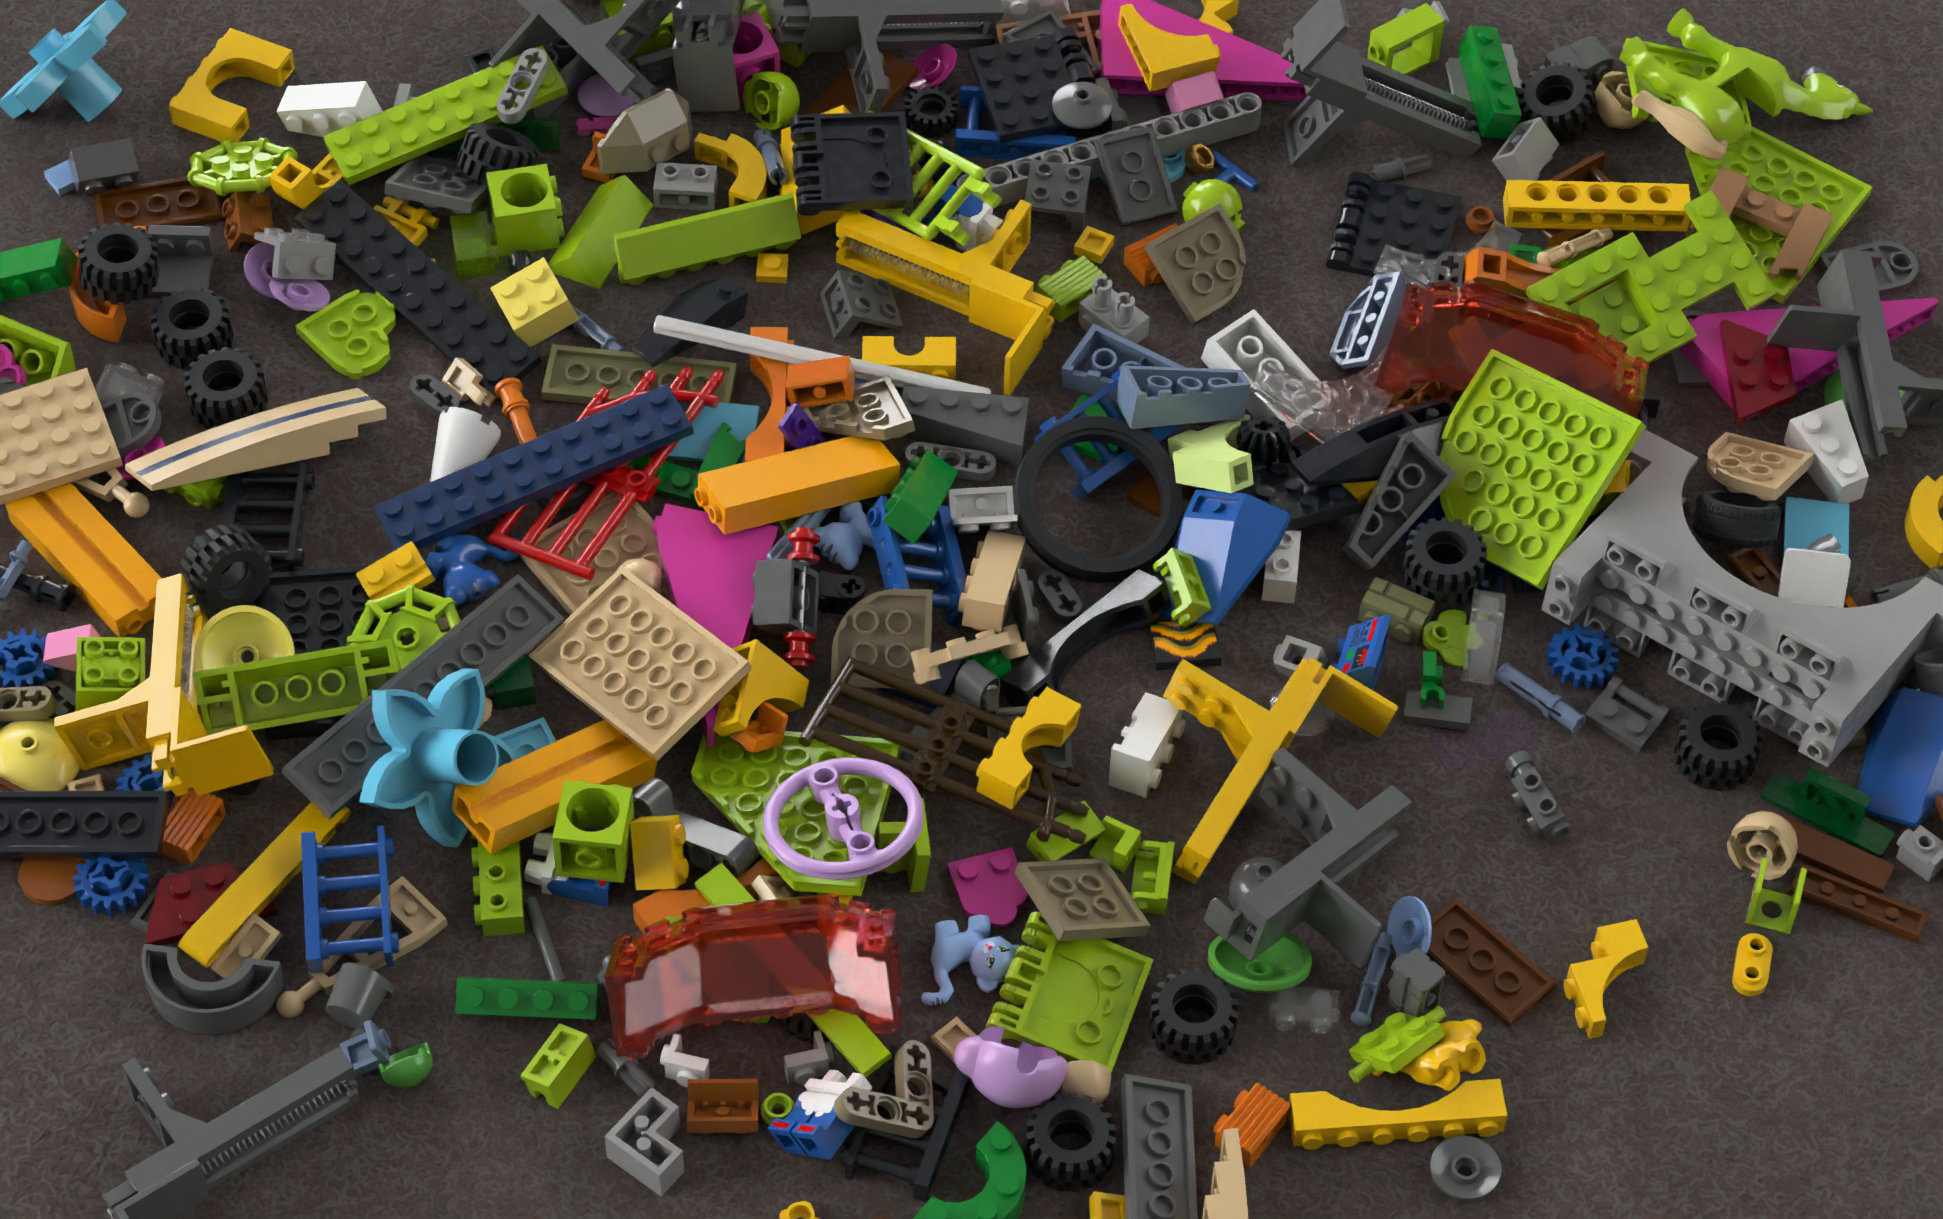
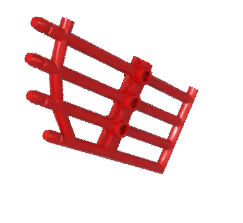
(622, 480)

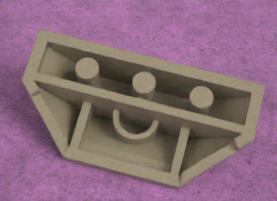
(647, 134)

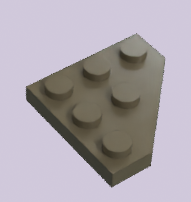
(872, 413)

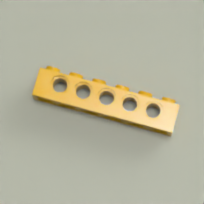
(1596, 205)

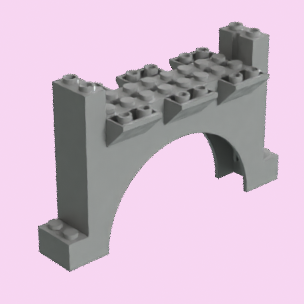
(1808, 664)

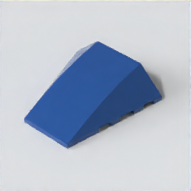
(1904, 757)

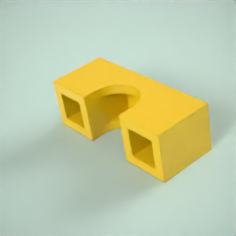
(935, 359)

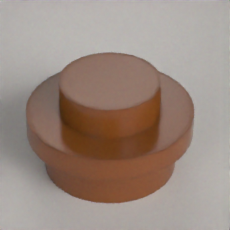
(1480, 220)

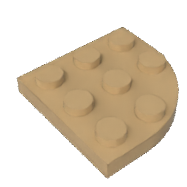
(1756, 465)

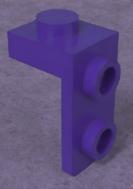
(799, 429)

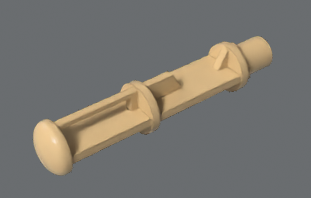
(1571, 248)

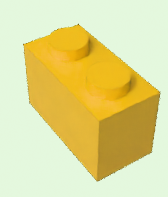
(658, 852)

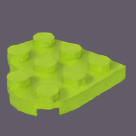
(352, 333)

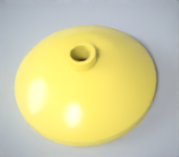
(240, 631)
(41, 767)

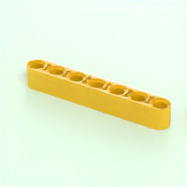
(257, 886)

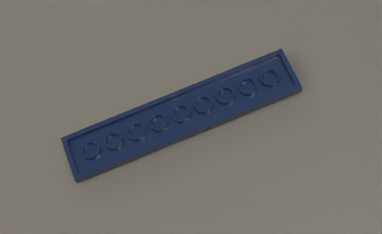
(534, 469)

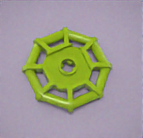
(238, 166)
(405, 622)

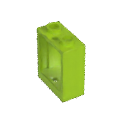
(1419, 26)

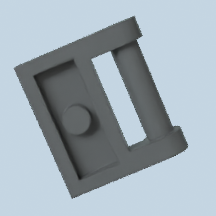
(1623, 722)

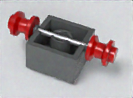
(788, 597)

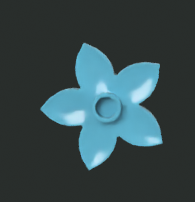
(68, 67)
(433, 751)

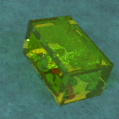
(473, 246)

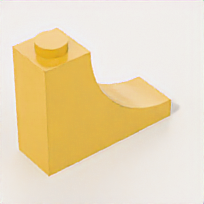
(1164, 55)
(767, 681)

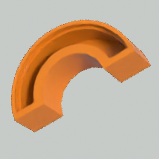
(98, 318)

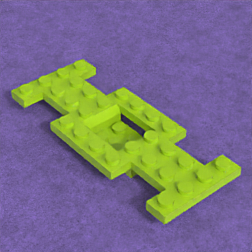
(1652, 291)

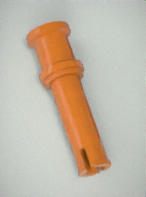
(516, 408)

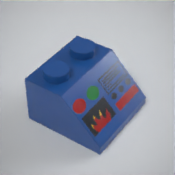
(1364, 650)

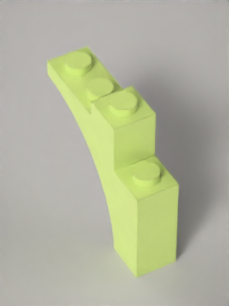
(1212, 458)

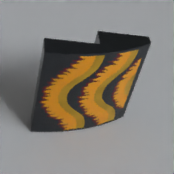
(1193, 643)

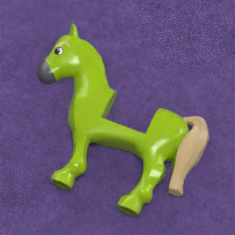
(1707, 115)

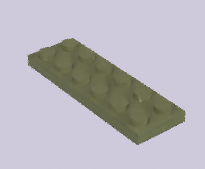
(580, 372)

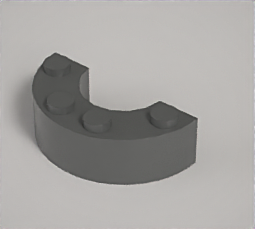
(210, 1005)

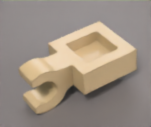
(465, 381)

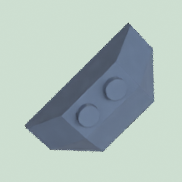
(1368, 322)

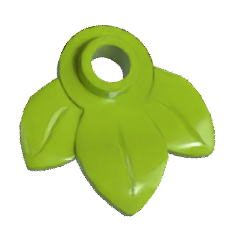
(1452, 639)

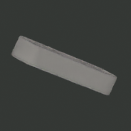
(522, 73)
(961, 454)

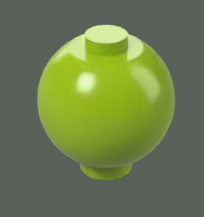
(1210, 193)

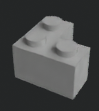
(642, 1144)

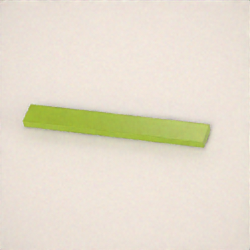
(843, 1029)

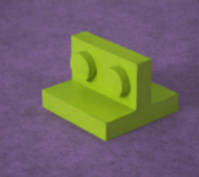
(916, 860)

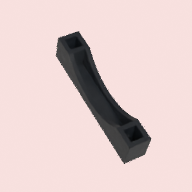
(1128, 606)

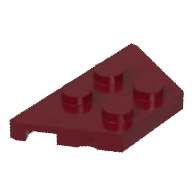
(1756, 373)
(186, 897)

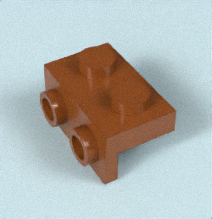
(244, 216)
(722, 1106)

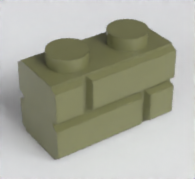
(1407, 609)

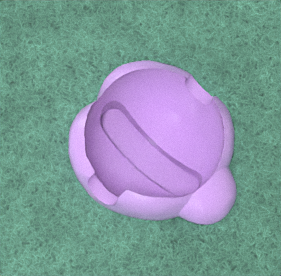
(1009, 1074)

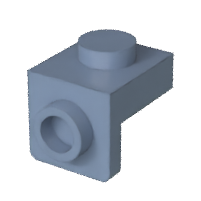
(367, 1049)

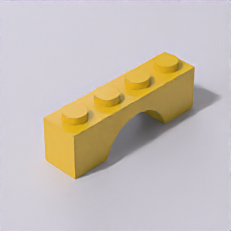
(1046, 722)

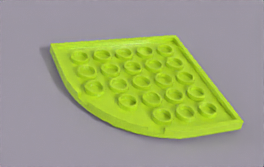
(1529, 463)

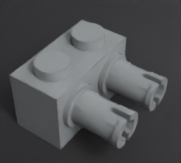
(1113, 311)

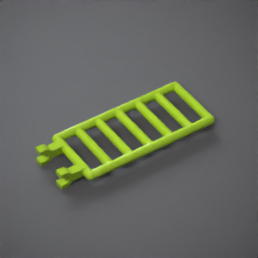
(942, 221)

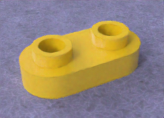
(1752, 962)

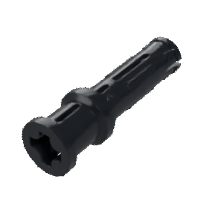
(44, 588)

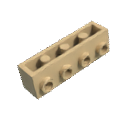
(991, 581)

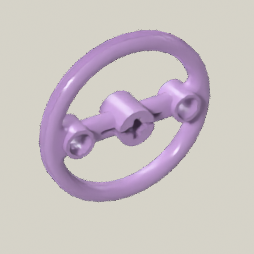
(843, 818)

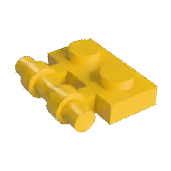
(412, 228)

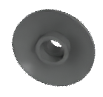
(1082, 105)
(1466, 1154)

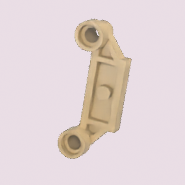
(1007, 641)

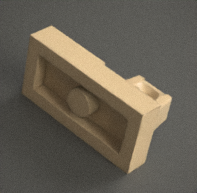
(252, 941)

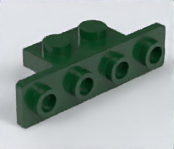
(1830, 808)

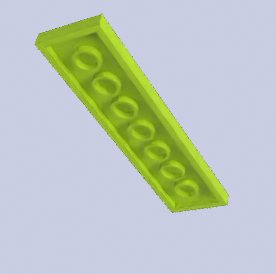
(430, 120)

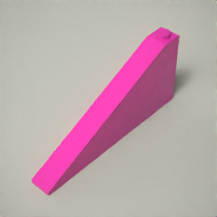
(1242, 65)
(1806, 364)
(711, 576)

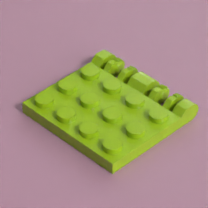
(1688, 63)
(1072, 995)

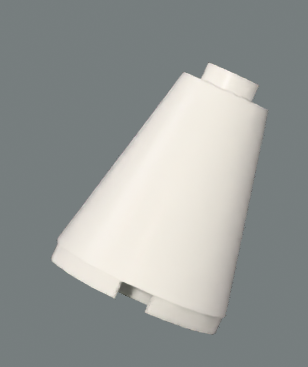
(461, 441)

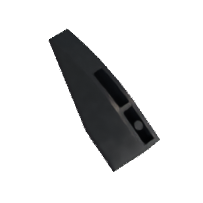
(1366, 449)

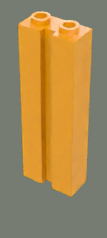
(796, 483)
(89, 555)
(528, 790)

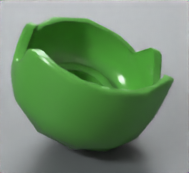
(408, 1067)

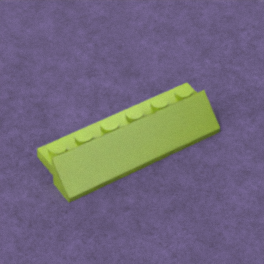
(706, 239)
(293, 686)

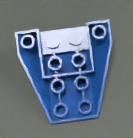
(1229, 544)

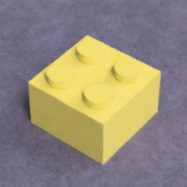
(534, 303)

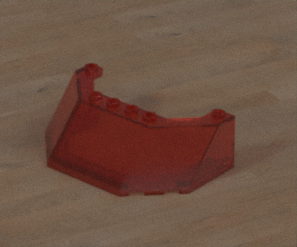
(1450, 330)
(754, 964)

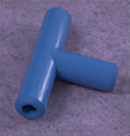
(1232, 172)

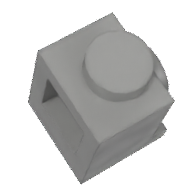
(1295, 650)
(1921, 852)

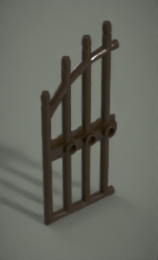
(940, 746)

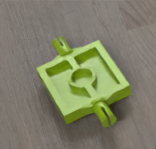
(1396, 1043)

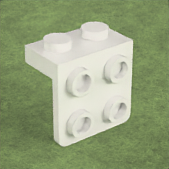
(982, 507)
(1814, 577)

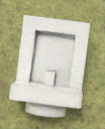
(682, 1066)

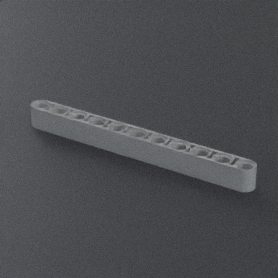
(1173, 132)

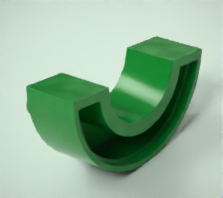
(1005, 1170)

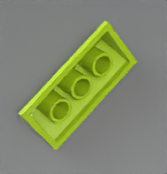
(588, 248)
(36, 352)

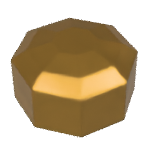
(1199, 159)

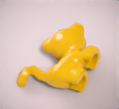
(1449, 1056)

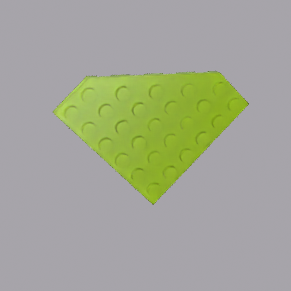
(1788, 177)
(745, 780)

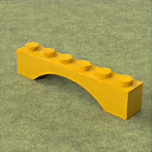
(1325, 1119)

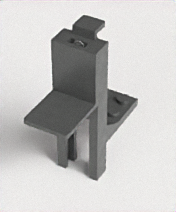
(595, 41)
(1855, 329)
(1310, 882)

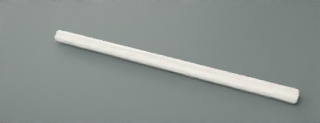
(798, 354)

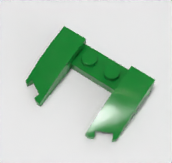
(681, 481)

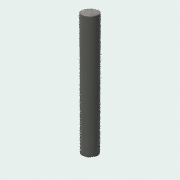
(544, 939)

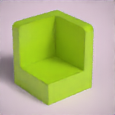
(1117, 844)

